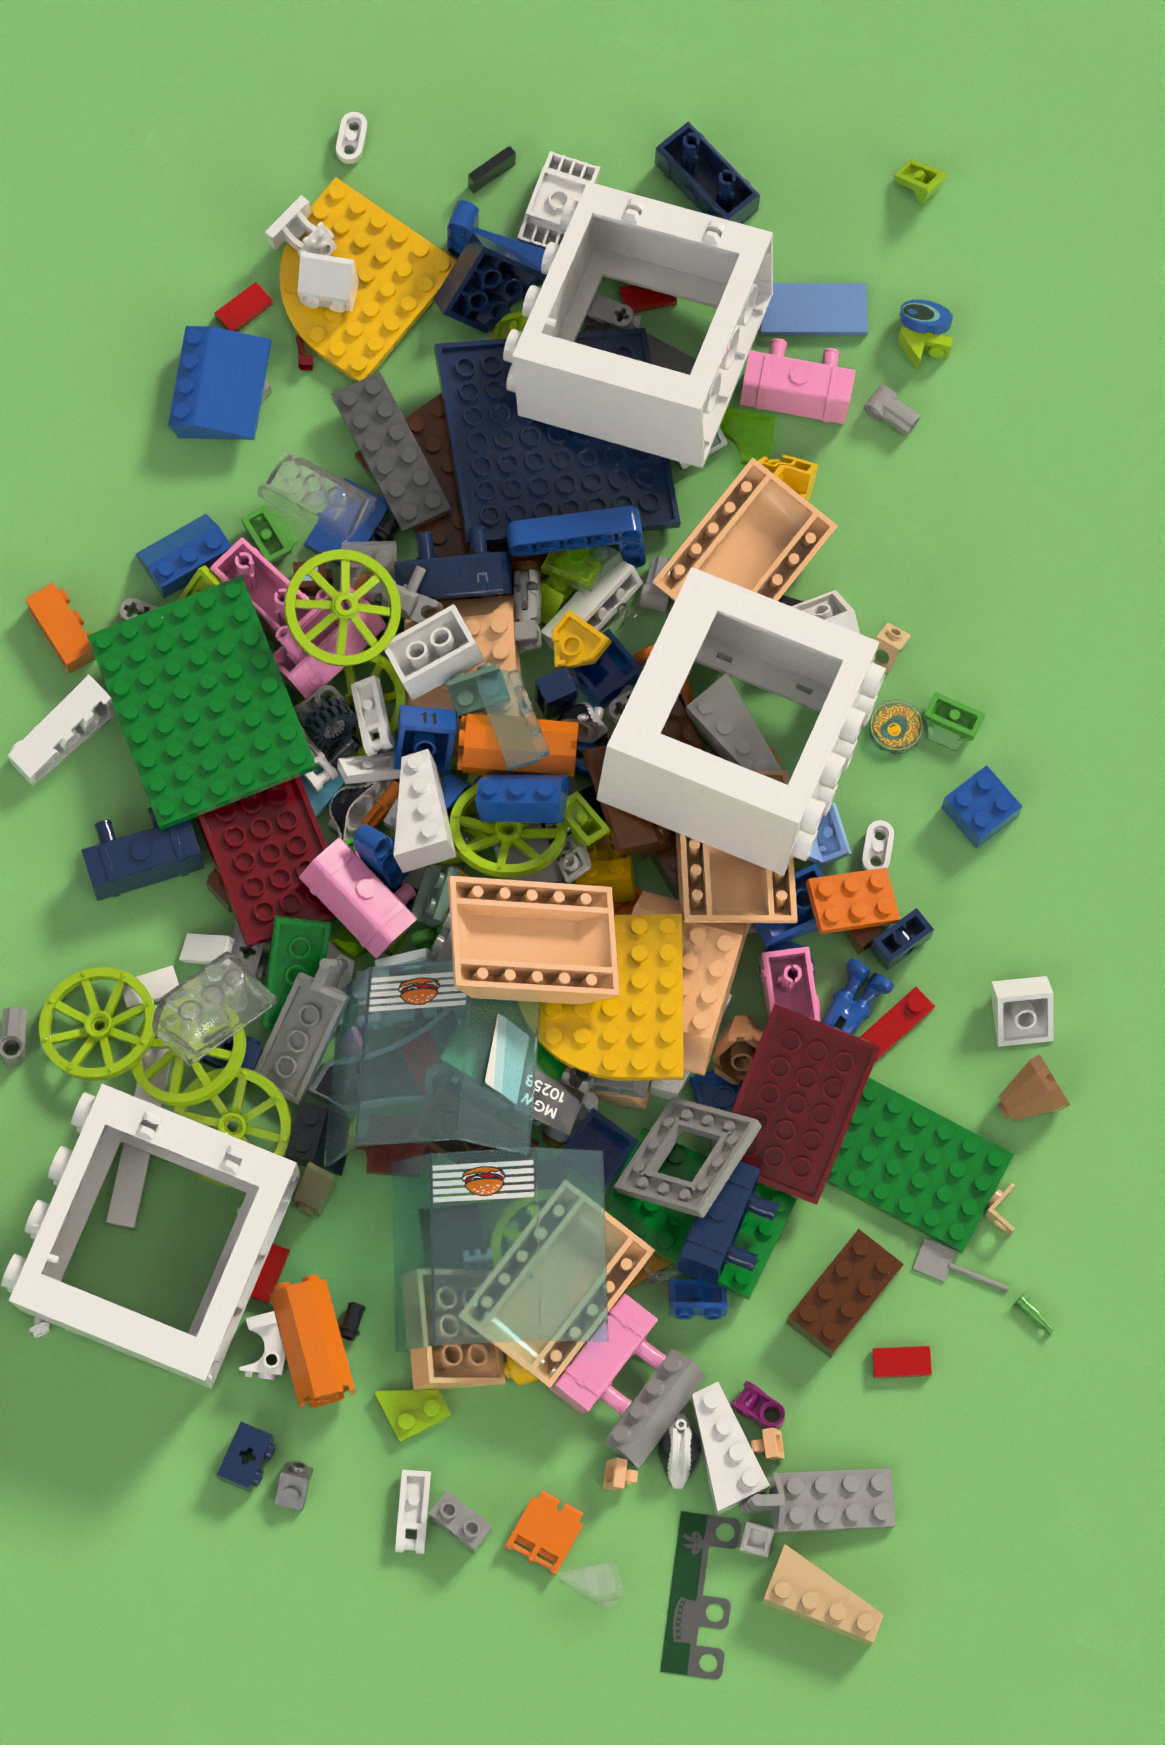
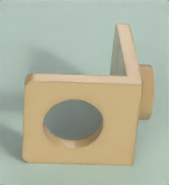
(892, 641)
(994, 1217)

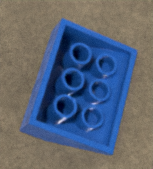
(219, 384)

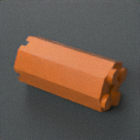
(482, 755)
(312, 1341)

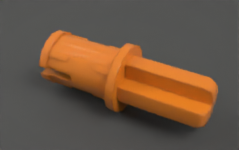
(382, 805)

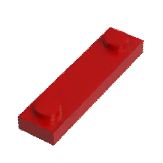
(899, 1021)

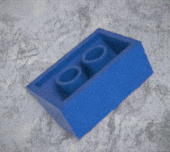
(180, 554)
(522, 797)

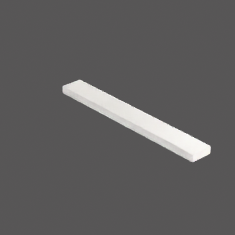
(135, 1162)

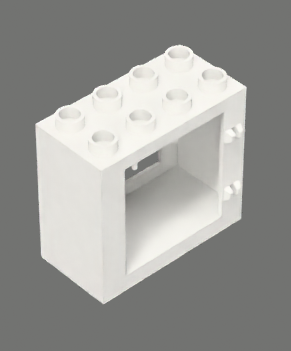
(661, 251)
(769, 649)
(79, 1176)

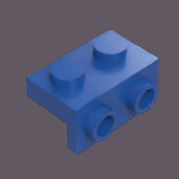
(696, 1298)

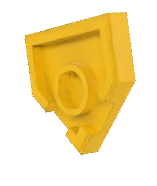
(577, 642)

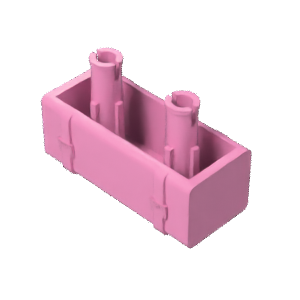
(798, 385)
(264, 585)
(307, 674)
(359, 897)
(789, 981)
(597, 1363)

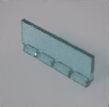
(512, 718)

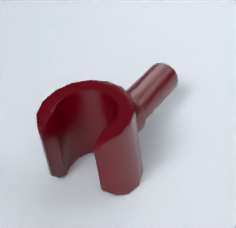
(305, 361)

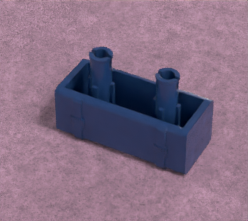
(706, 176)
(462, 575)
(141, 857)
(712, 1238)

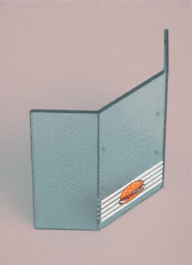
(418, 1060)
(499, 1247)

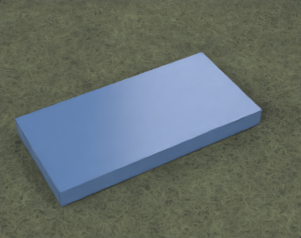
(816, 310)

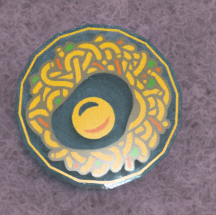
(896, 726)

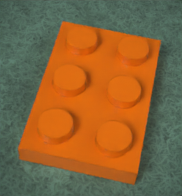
(852, 900)

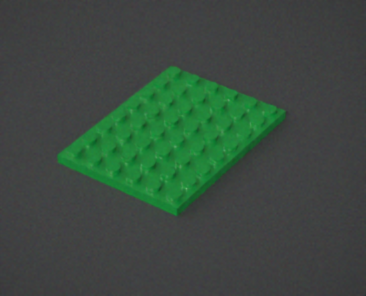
(201, 702)

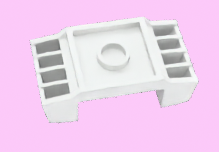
(559, 180)

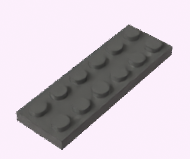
(391, 453)

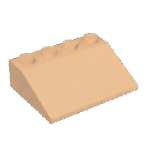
(457, 1366)

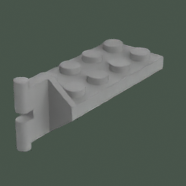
(304, 1030)
(827, 1500)

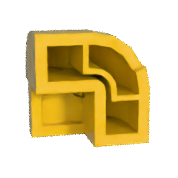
(794, 472)

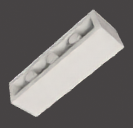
(601, 603)

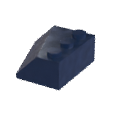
(485, 283)

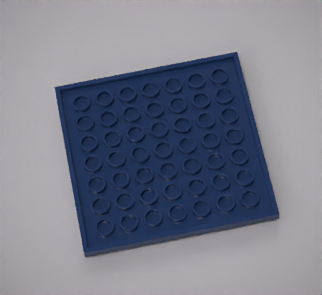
(530, 469)

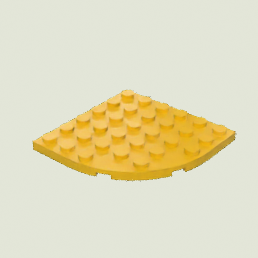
(395, 274)
(640, 1029)

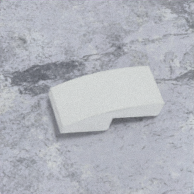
(573, 860)

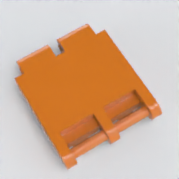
(546, 1531)

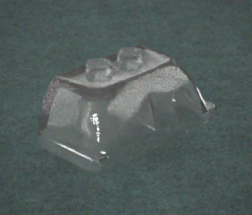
(317, 496)
(210, 1007)

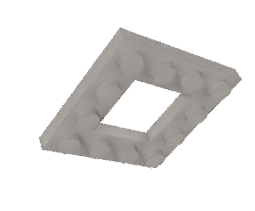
(733, 1136)

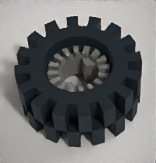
(335, 713)

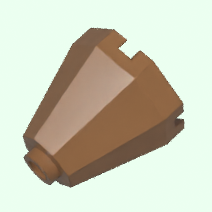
(736, 1048)
(1032, 1093)

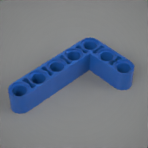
(465, 222)
(580, 531)
(378, 849)

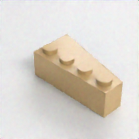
(818, 1598)

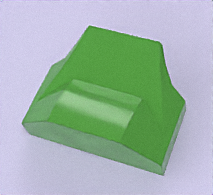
(269, 534)
(951, 721)

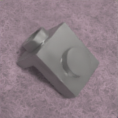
(293, 1485)

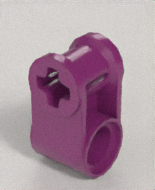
(757, 1406)

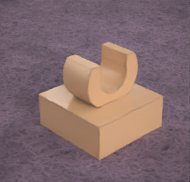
(770, 1444)
(618, 1475)

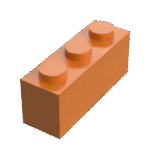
(61, 626)

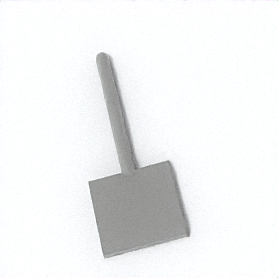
(937, 1259)

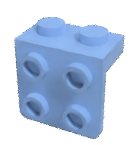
(831, 840)

